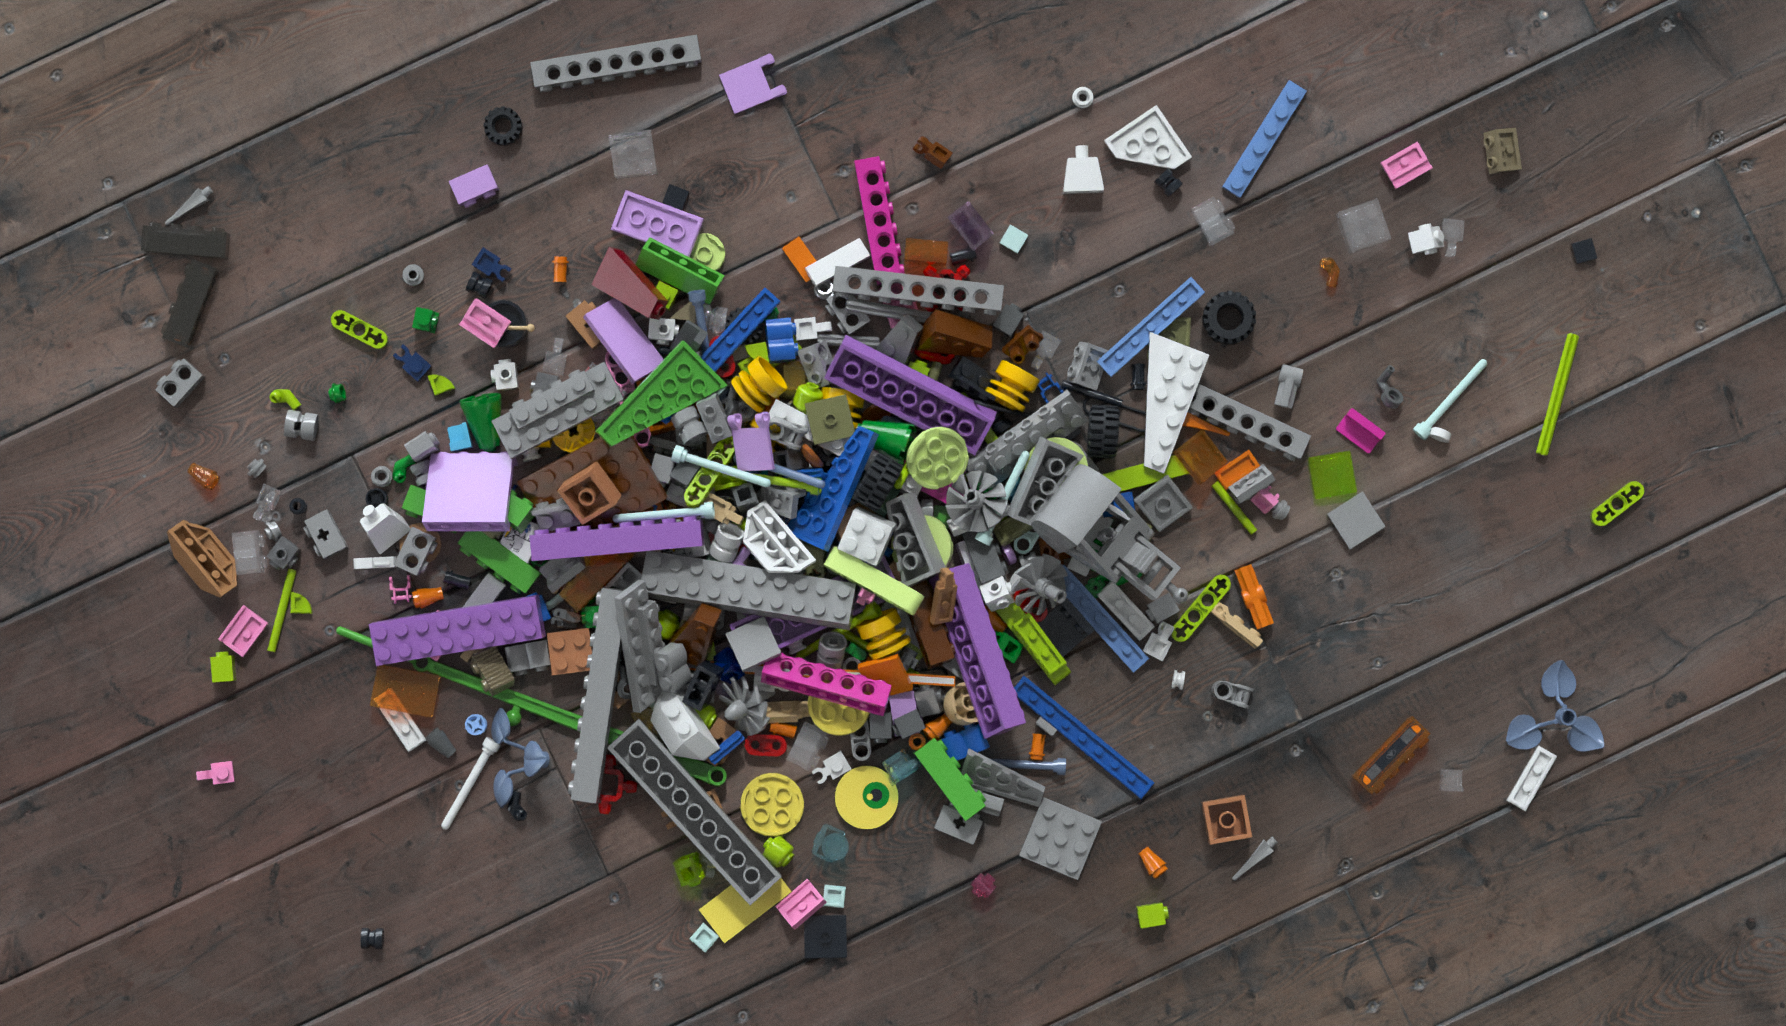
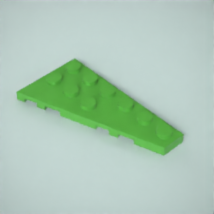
(668, 389)

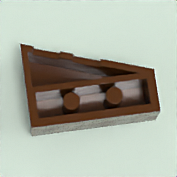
(954, 335)

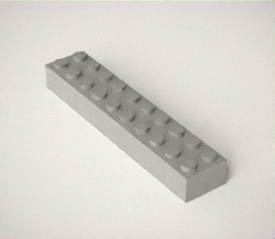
(749, 590)
(598, 702)
(694, 811)

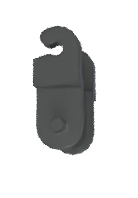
(565, 619)

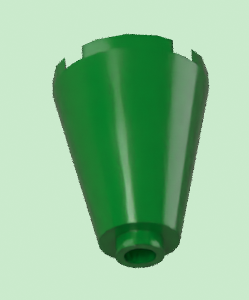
(479, 415)
(893, 438)

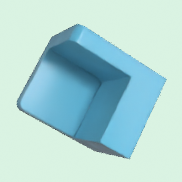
(460, 437)

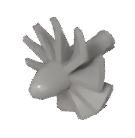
(969, 510)
(1044, 579)
(746, 707)

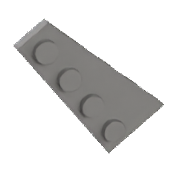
(1000, 780)

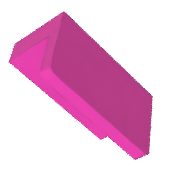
(1360, 430)

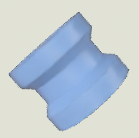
(471, 726)

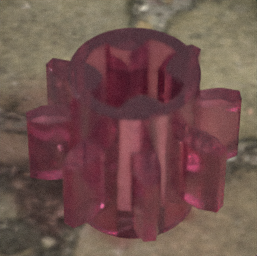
(983, 885)

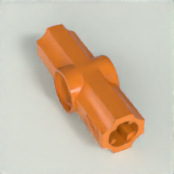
(1254, 596)

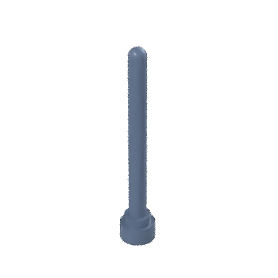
(697, 298)
(796, 475)
(1058, 766)

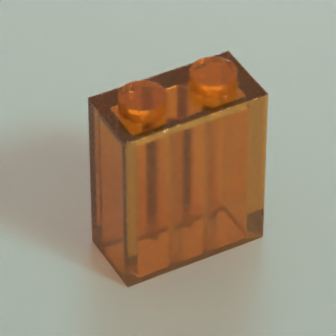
(926, 252)

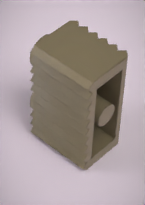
(492, 670)

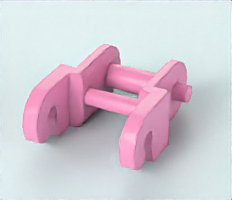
(404, 597)

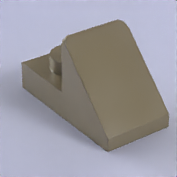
(686, 313)

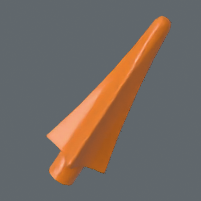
(1195, 422)

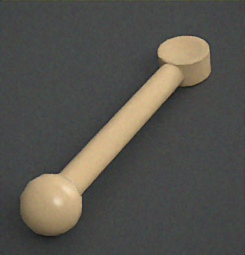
(530, 328)

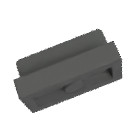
(691, 334)

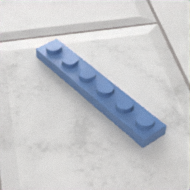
(1264, 139)
(1155, 323)
(1103, 623)

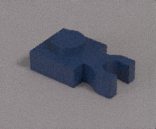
(488, 264)
(414, 365)

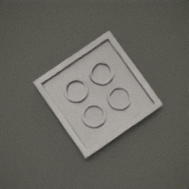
(1060, 838)

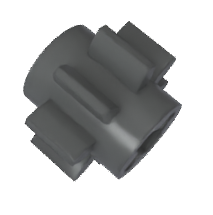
(907, 658)

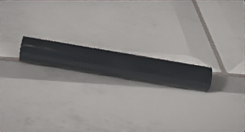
(1091, 393)

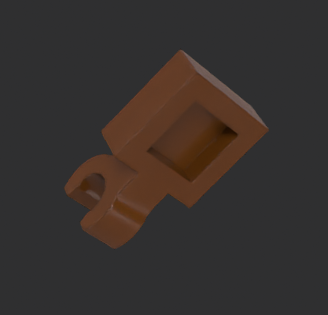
(934, 152)

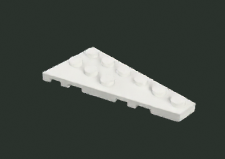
(1171, 384)

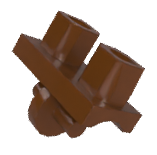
(1022, 343)

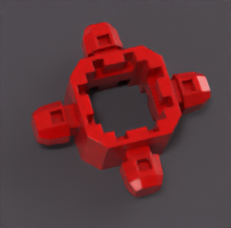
(962, 272)
(629, 786)

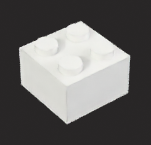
(866, 536)

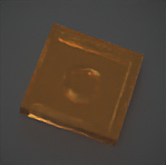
(1200, 457)

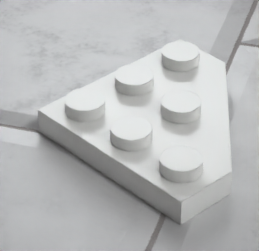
(1149, 142)

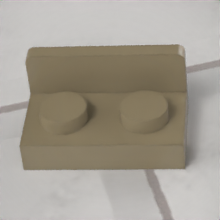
(1502, 150)

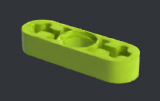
(371, 342)
(1626, 489)

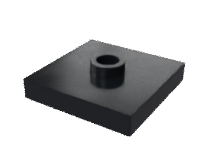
(825, 936)

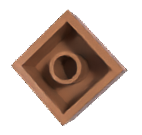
(589, 493)
(569, 651)
(1226, 819)

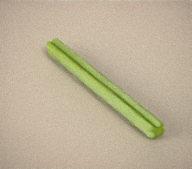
(1557, 394)

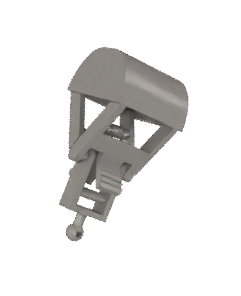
(1124, 551)

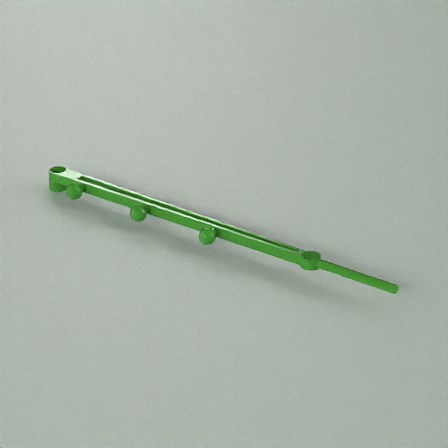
(696, 768)

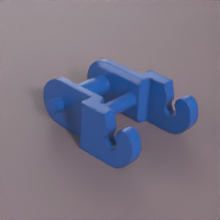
(1048, 377)

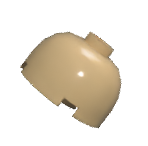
(958, 706)

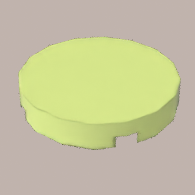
(709, 251)

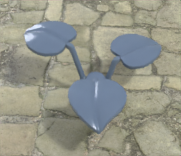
(1583, 735)
(534, 758)

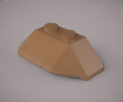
(203, 557)

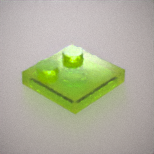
(1332, 474)

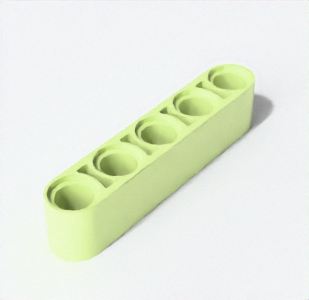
(874, 581)

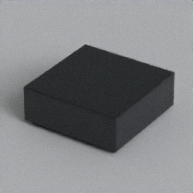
(675, 197)
(1584, 251)

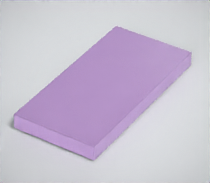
(647, 218)
(623, 340)

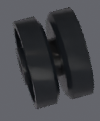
(517, 317)

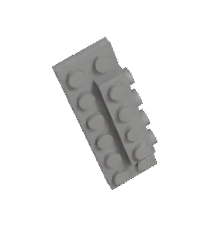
(557, 409)
(1052, 420)
(640, 641)

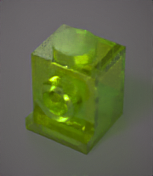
(683, 872)

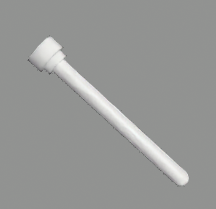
(489, 748)

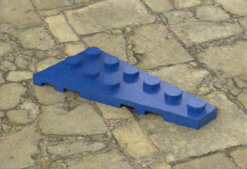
(822, 514)

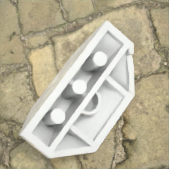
(774, 542)
(682, 727)

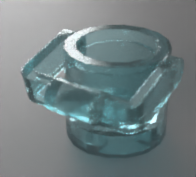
(900, 766)
(834, 845)

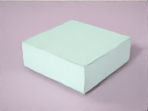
(1013, 239)
(834, 896)
(704, 937)

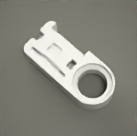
(376, 562)

